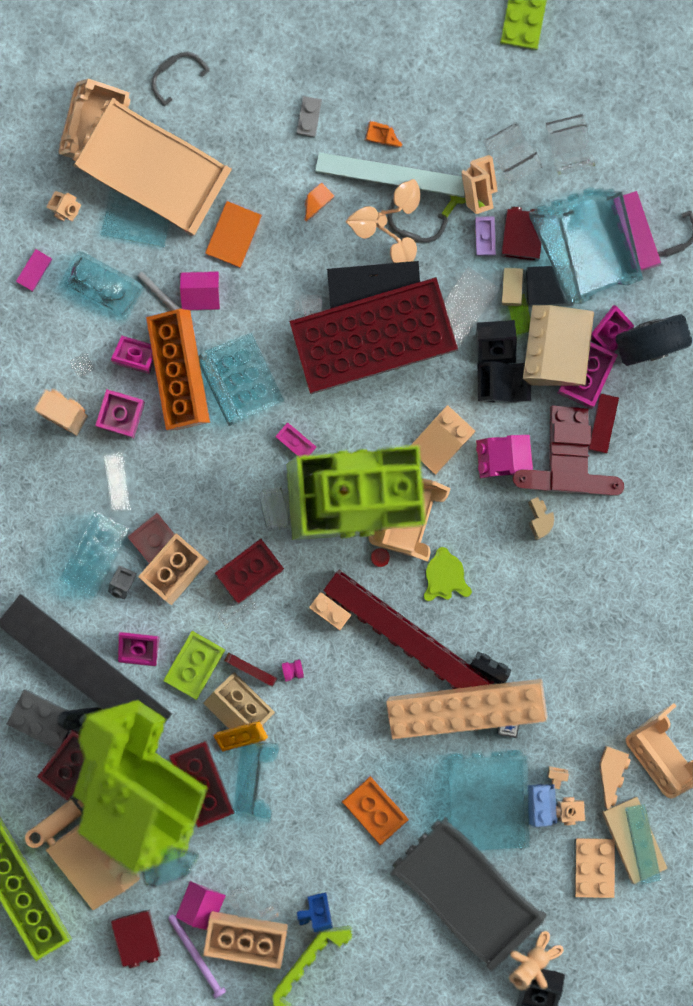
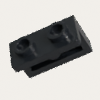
(490, 668)

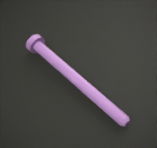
(196, 956)

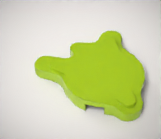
(445, 575)

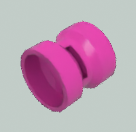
(292, 670)

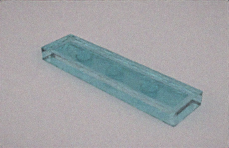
(643, 844)

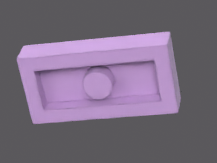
(485, 236)

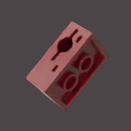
(249, 571)

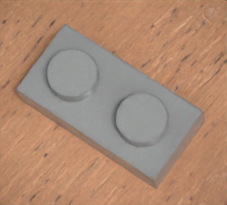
(309, 116)

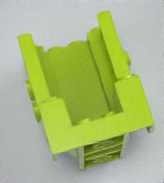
(380, 487)
(130, 793)

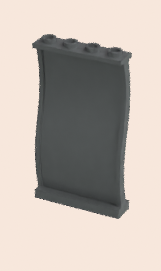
(468, 893)

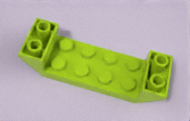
(338, 935)

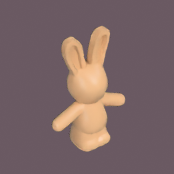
(534, 962)

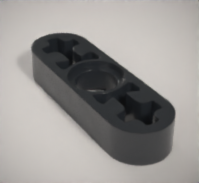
(75, 715)

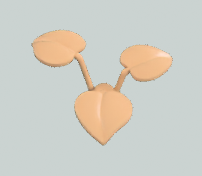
(367, 219)

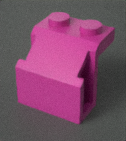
(503, 455)

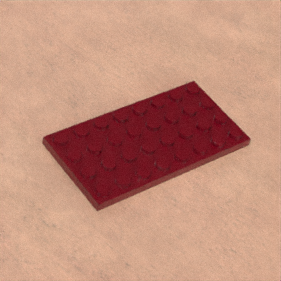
(373, 335)

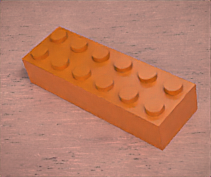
(178, 369)

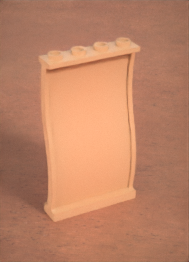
(151, 166)

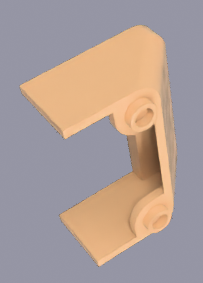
(661, 756)

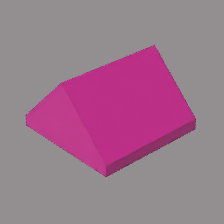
(200, 290)
(611, 325)
(133, 355)
(138, 649)
(198, 905)

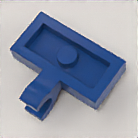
(318, 913)

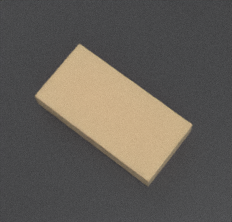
(512, 287)

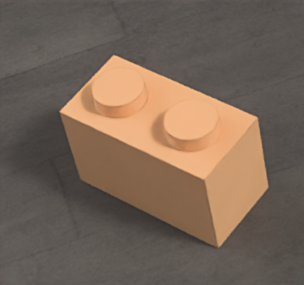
(330, 611)

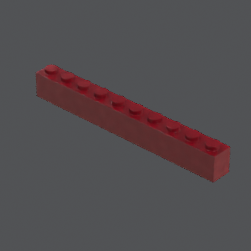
(403, 633)

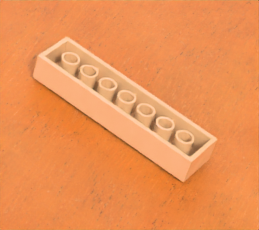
(467, 709)

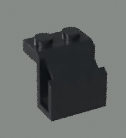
(502, 383)

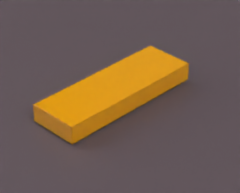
(240, 736)

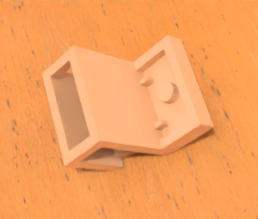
(479, 184)

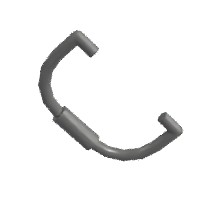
(169, 62)
(415, 237)
(681, 247)

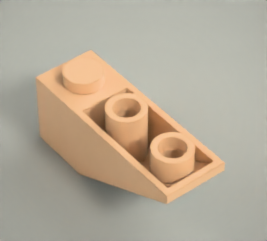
(611, 770)

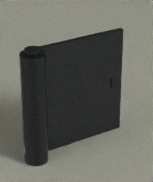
(360, 282)

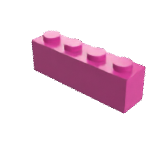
(642, 236)

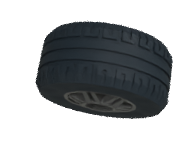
(653, 340)

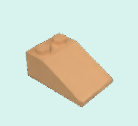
(443, 439)

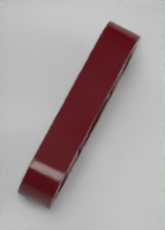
(250, 669)

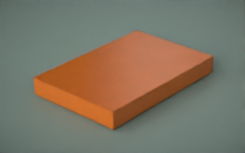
(233, 234)
(375, 810)

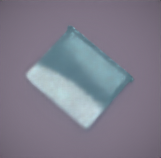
(133, 222)

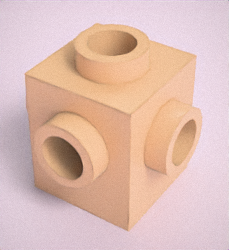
(64, 206)
(576, 811)

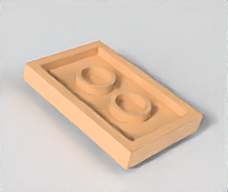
(595, 868)

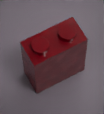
(520, 236)
(136, 938)

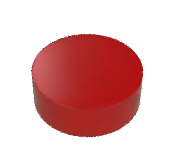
(380, 557)

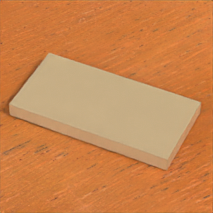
(619, 829)

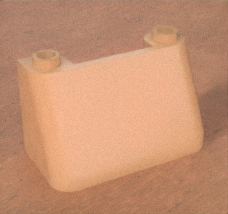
(83, 109)

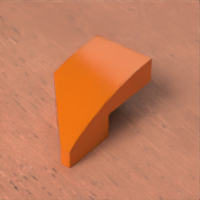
(381, 134)
(316, 200)

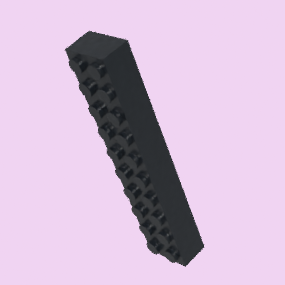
(73, 658)

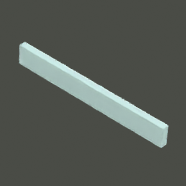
(389, 174)

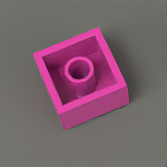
(120, 413)

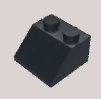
(496, 341)
(549, 996)

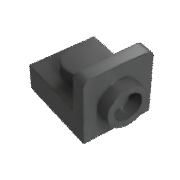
(121, 582)

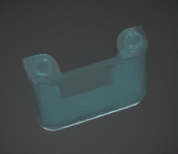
(250, 760)

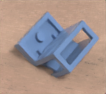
(542, 805)

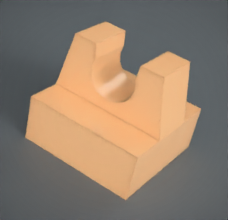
(557, 775)

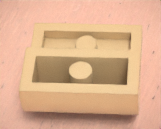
(543, 522)

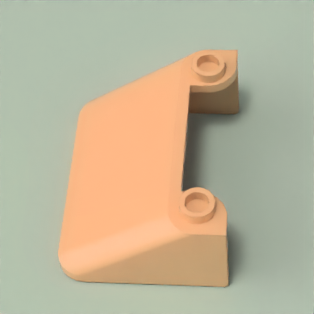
(408, 540)

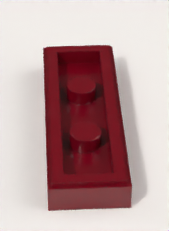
(603, 423)

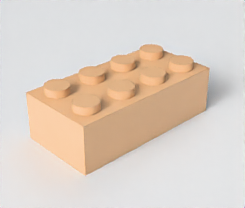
(62, 412)
(245, 940)

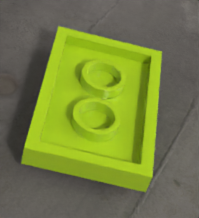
(523, 23)
(194, 665)

